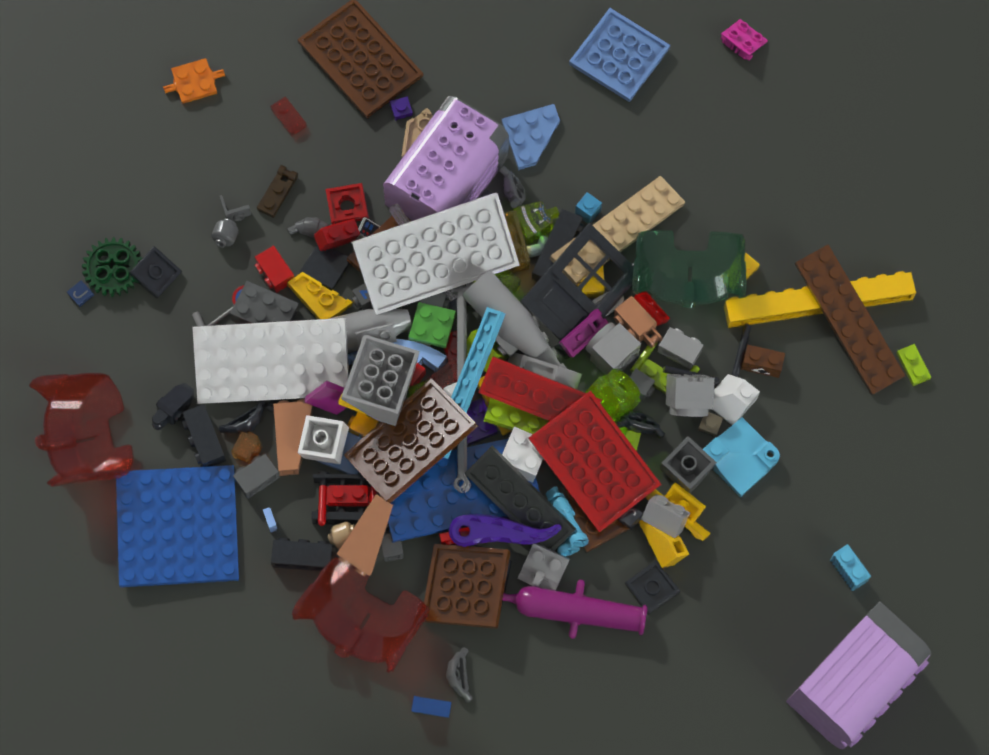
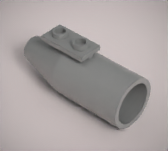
(381, 326)
(518, 327)

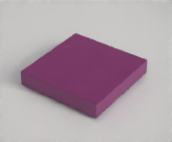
(326, 397)

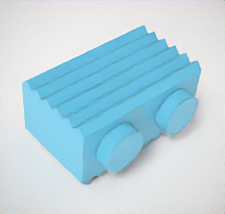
(850, 567)

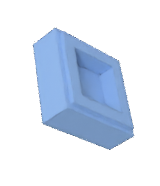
(270, 519)

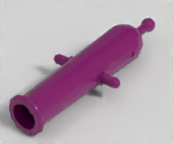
(577, 609)

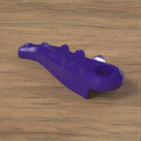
(497, 529)

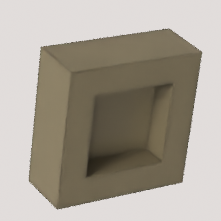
(710, 424)

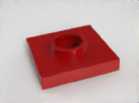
(352, 193)

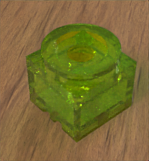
(617, 393)

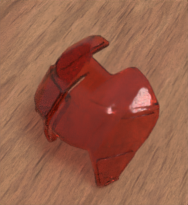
(77, 411)
(340, 605)

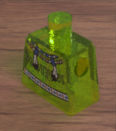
(535, 220)

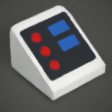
(367, 228)

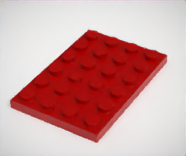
(594, 461)

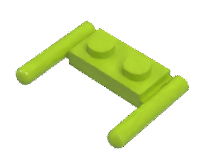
(653, 370)

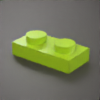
(913, 365)

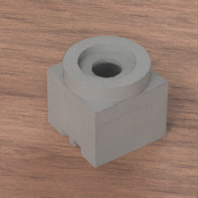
(613, 348)
(689, 394)

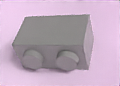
(680, 347)
(665, 515)

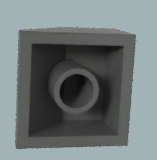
(687, 465)

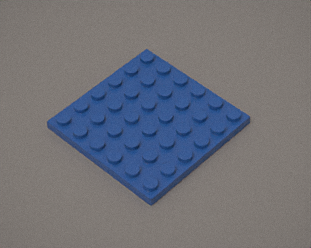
(177, 526)

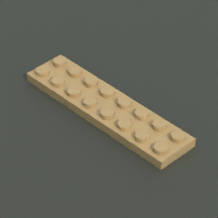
(624, 223)

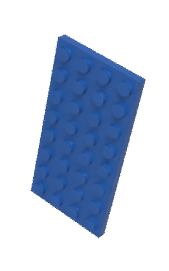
(434, 502)

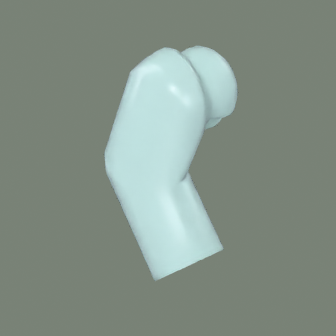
(536, 249)

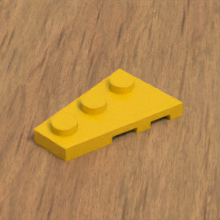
(317, 298)

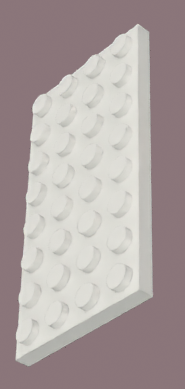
(435, 253)
(269, 359)

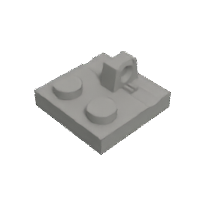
(543, 567)

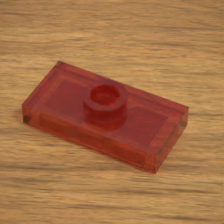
(446, 375)

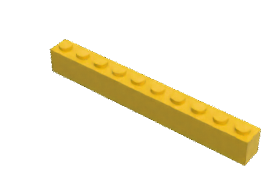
(801, 302)

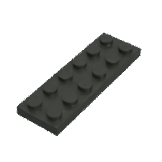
(517, 496)

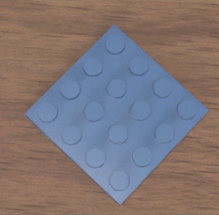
(619, 54)

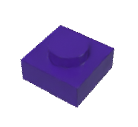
(401, 108)

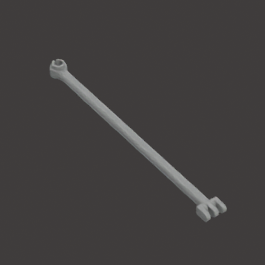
(461, 358)

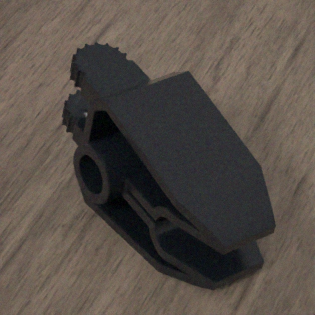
(172, 405)

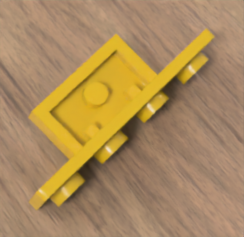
(681, 497)

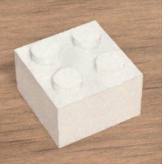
(323, 439)
(522, 454)

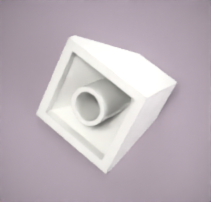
(733, 398)

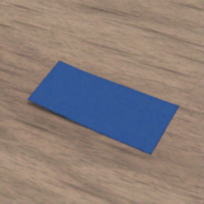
(431, 706)

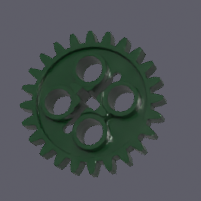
(114, 251)

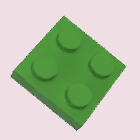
(432, 325)

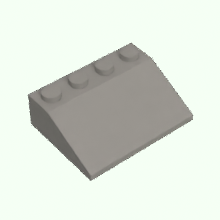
(380, 378)

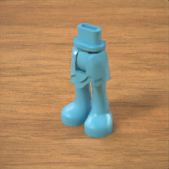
(578, 538)

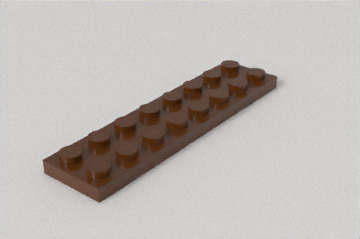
(849, 319)

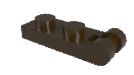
(277, 192)

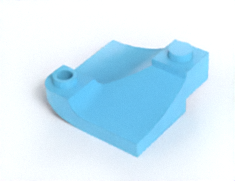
(742, 456)

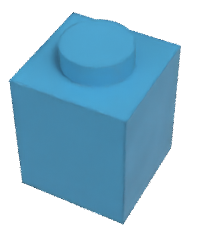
(588, 208)

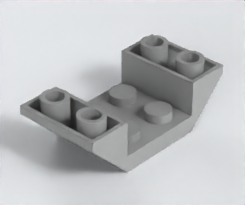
(547, 370)

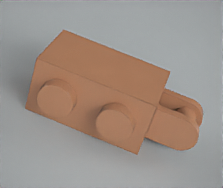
(637, 321)

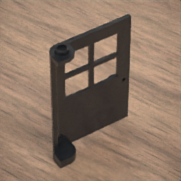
(561, 303)

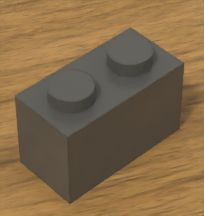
(256, 475)

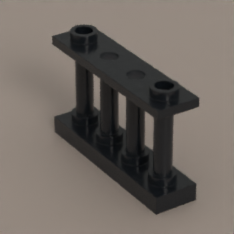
(341, 515)

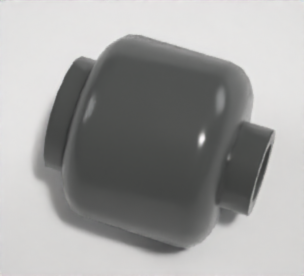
(225, 233)

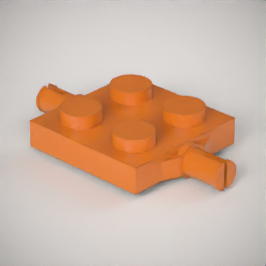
(194, 80)

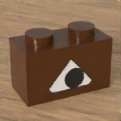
(763, 361)

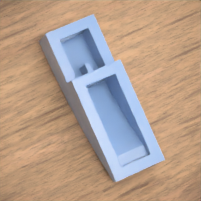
(428, 356)

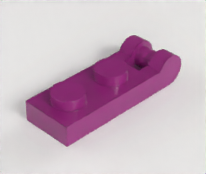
(583, 333)

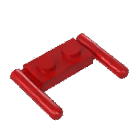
(343, 496)

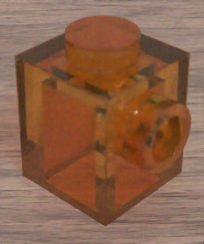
(246, 447)

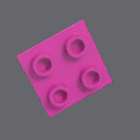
(744, 38)

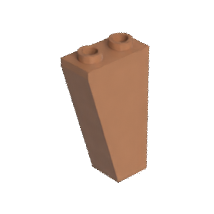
(289, 428)
(365, 539)

